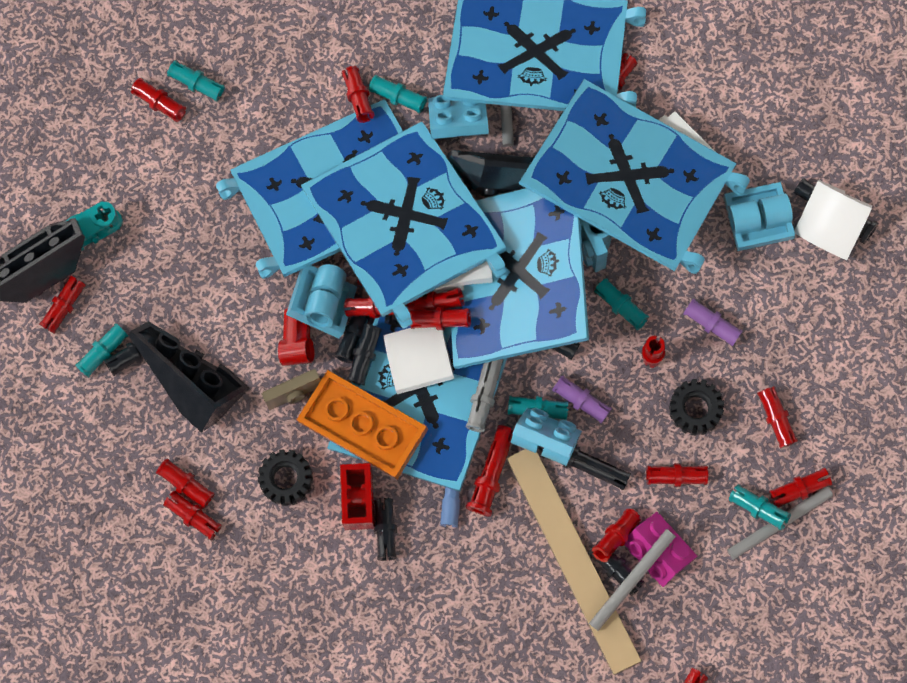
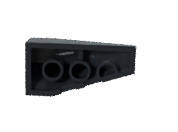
(193, 384)

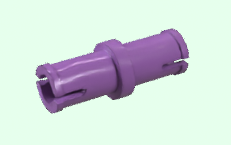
(712, 322)
(581, 399)

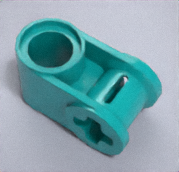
(93, 222)

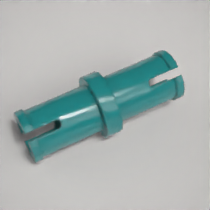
(195, 80)
(397, 94)
(621, 304)
(101, 350)
(555, 409)
(759, 507)

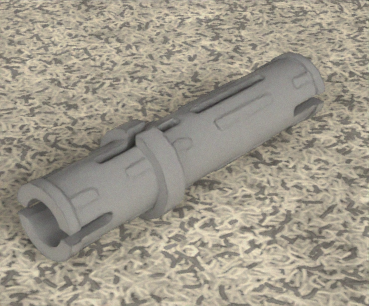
(483, 398)

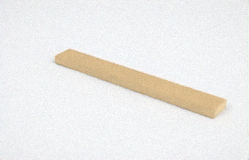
(572, 558)

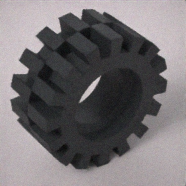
(703, 391)
(270, 468)

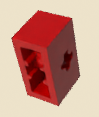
(357, 496)

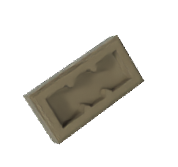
(291, 390)

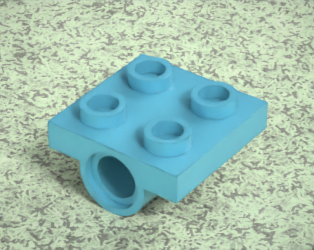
(456, 118)
(760, 216)
(594, 246)
(321, 298)
(555, 436)

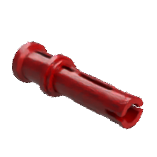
(487, 483)

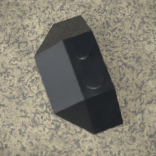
(489, 171)
(40, 261)

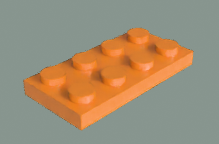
(362, 424)

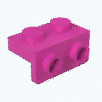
(672, 560)

